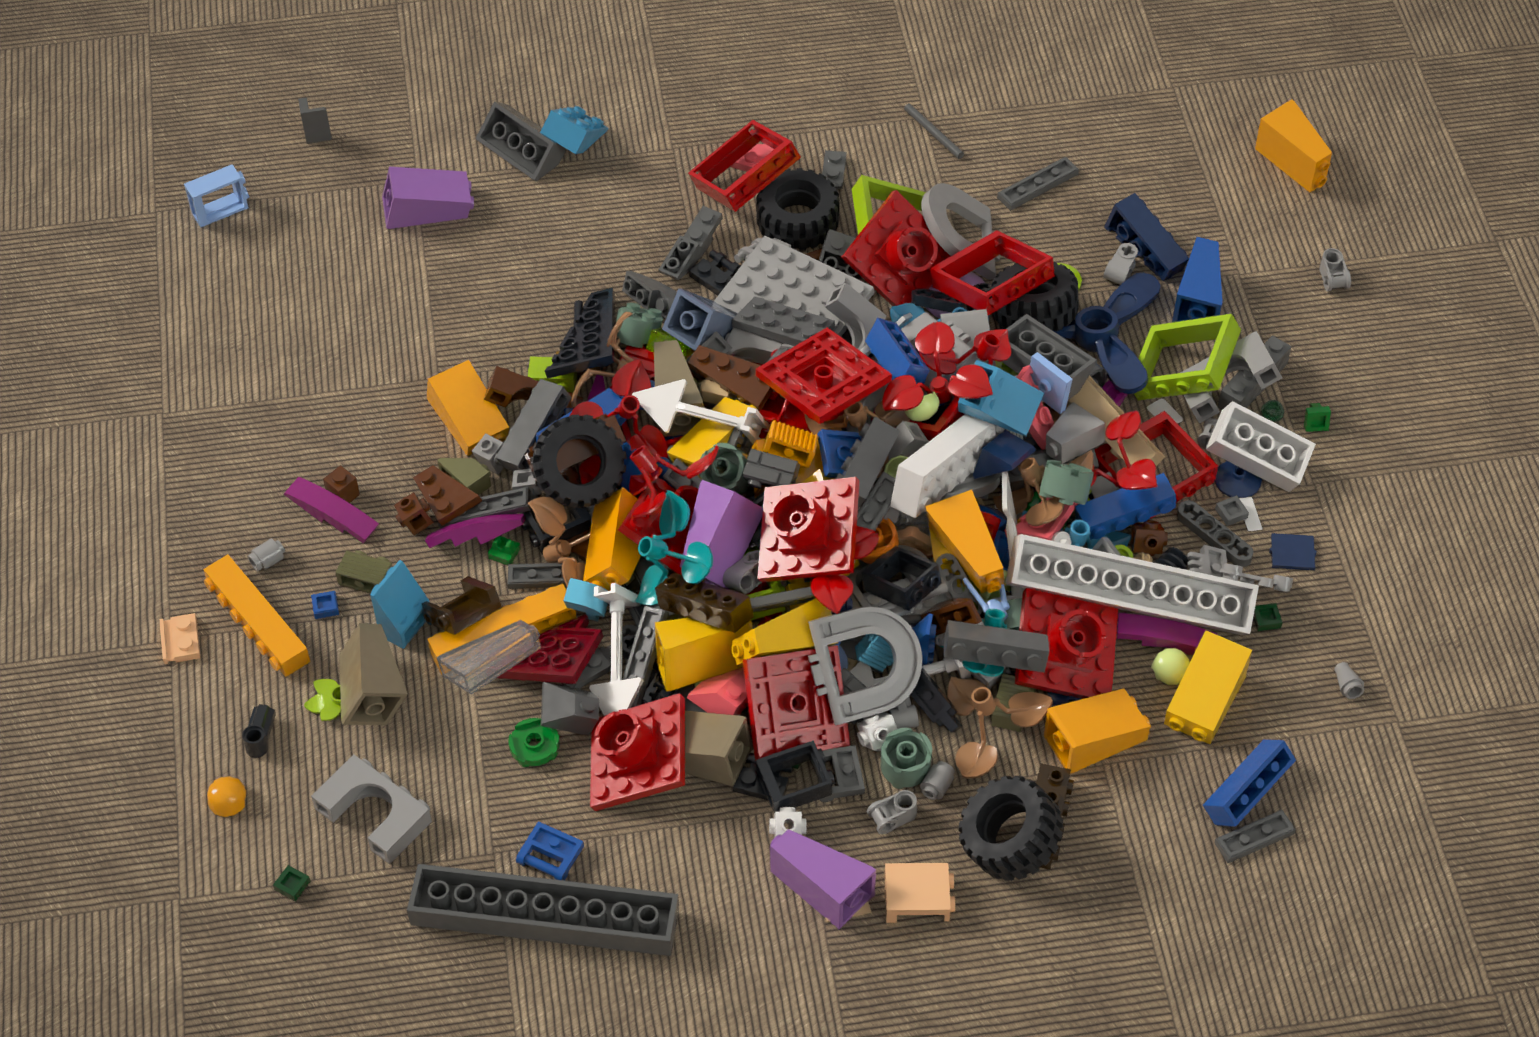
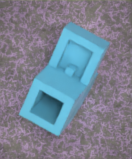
(581, 598)

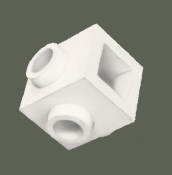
(875, 729)
(788, 816)

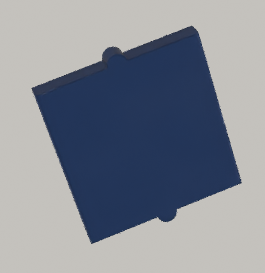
(1292, 551)

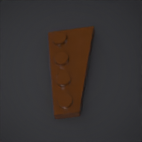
(731, 374)

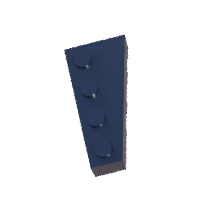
(1138, 226)

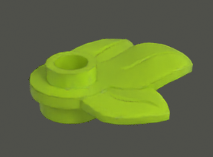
(326, 701)

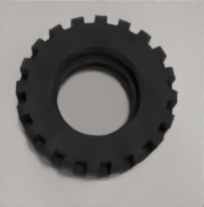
(803, 189)
(1051, 303)
(610, 455)
(1029, 847)

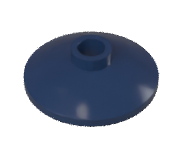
(1231, 484)

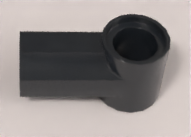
(258, 731)

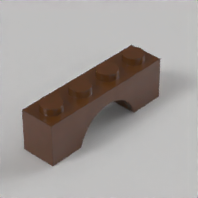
(509, 386)

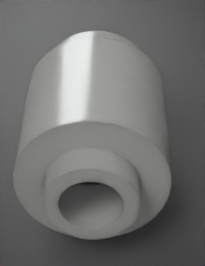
(266, 555)
(937, 780)

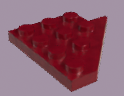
(562, 654)

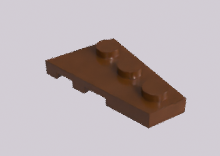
(445, 494)

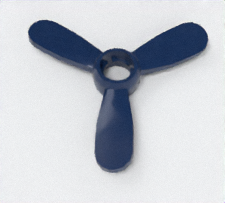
(1098, 331)

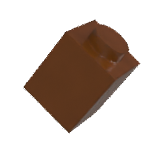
(342, 484)

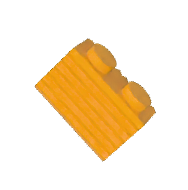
(791, 443)

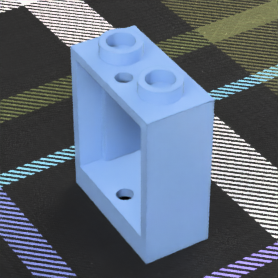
(221, 207)

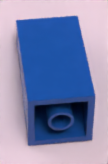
(1201, 284)

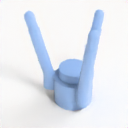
(993, 603)

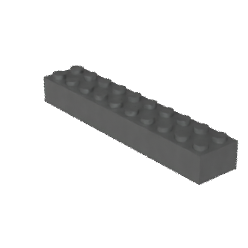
(544, 909)

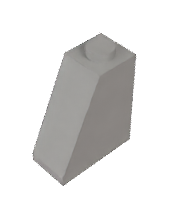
(1074, 434)

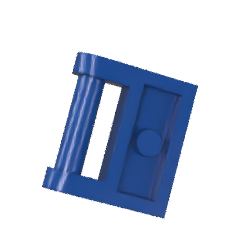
(554, 845)

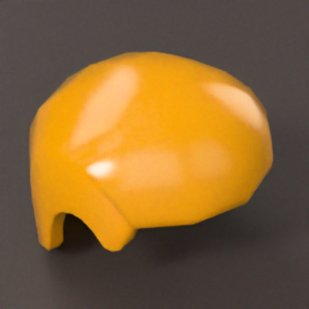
(226, 796)

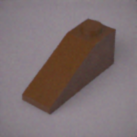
(955, 610)

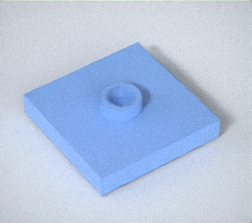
(1051, 381)

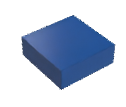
(325, 604)

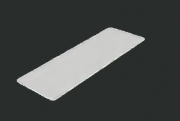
(1252, 522)

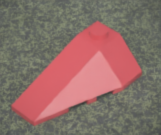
(722, 693)

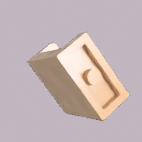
(918, 890)

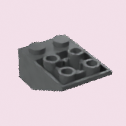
(833, 249)

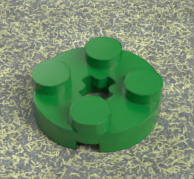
(533, 755)

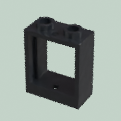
(540, 540)
(877, 577)
(787, 758)

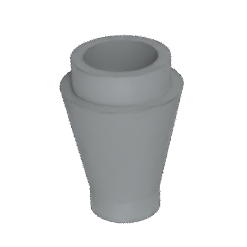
(1349, 682)

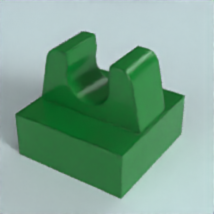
(1317, 418)
(503, 550)

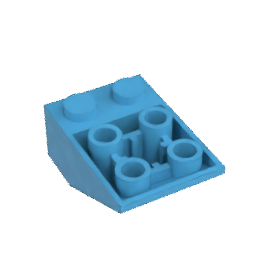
(573, 128)
(1011, 404)
(399, 605)

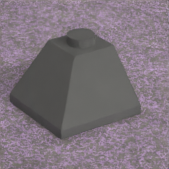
(569, 709)

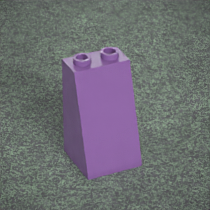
(425, 196)
(725, 525)
(822, 876)

